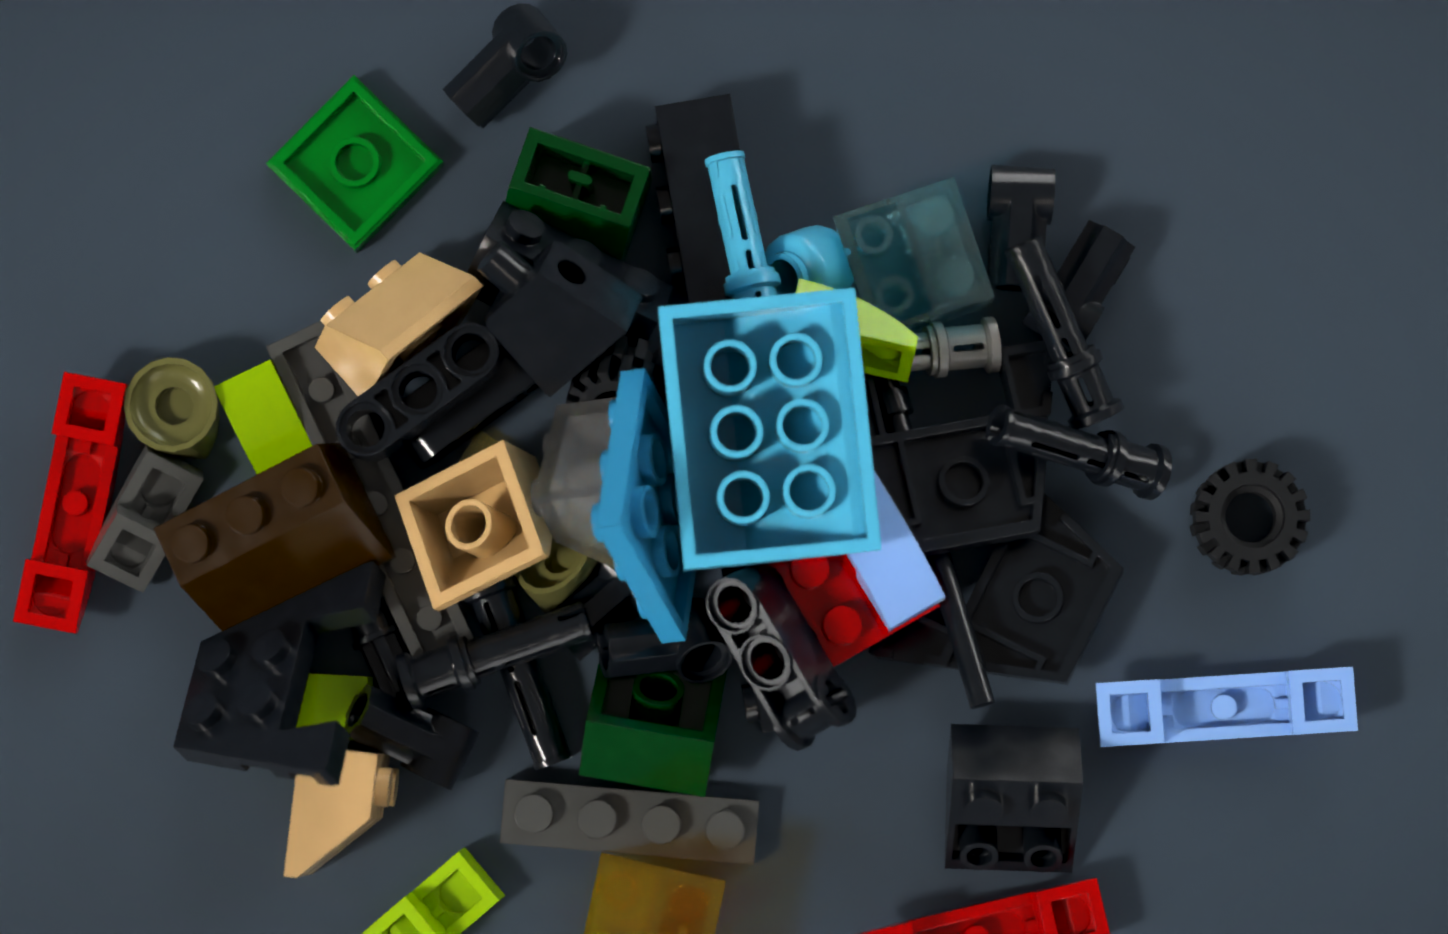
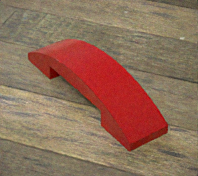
(74, 504)
(1050, 910)

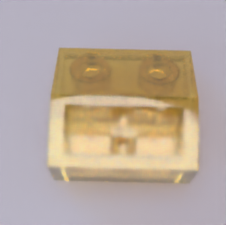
(652, 899)

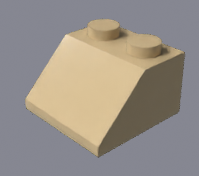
(395, 319)
(475, 523)
(334, 816)

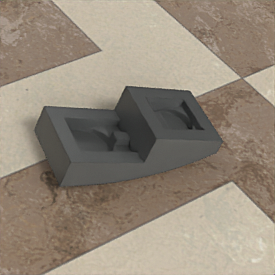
(151, 495)

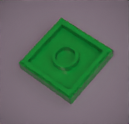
(355, 164)

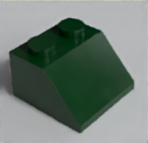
(652, 731)

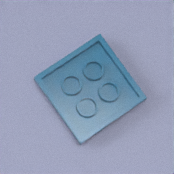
(640, 508)

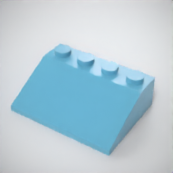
(769, 429)

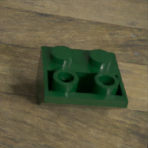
(580, 190)

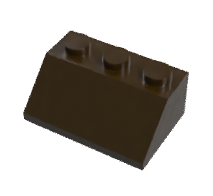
(275, 536)

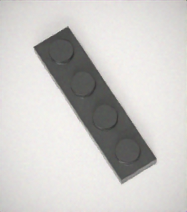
(629, 821)

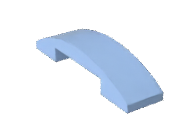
(899, 575)
(1226, 707)

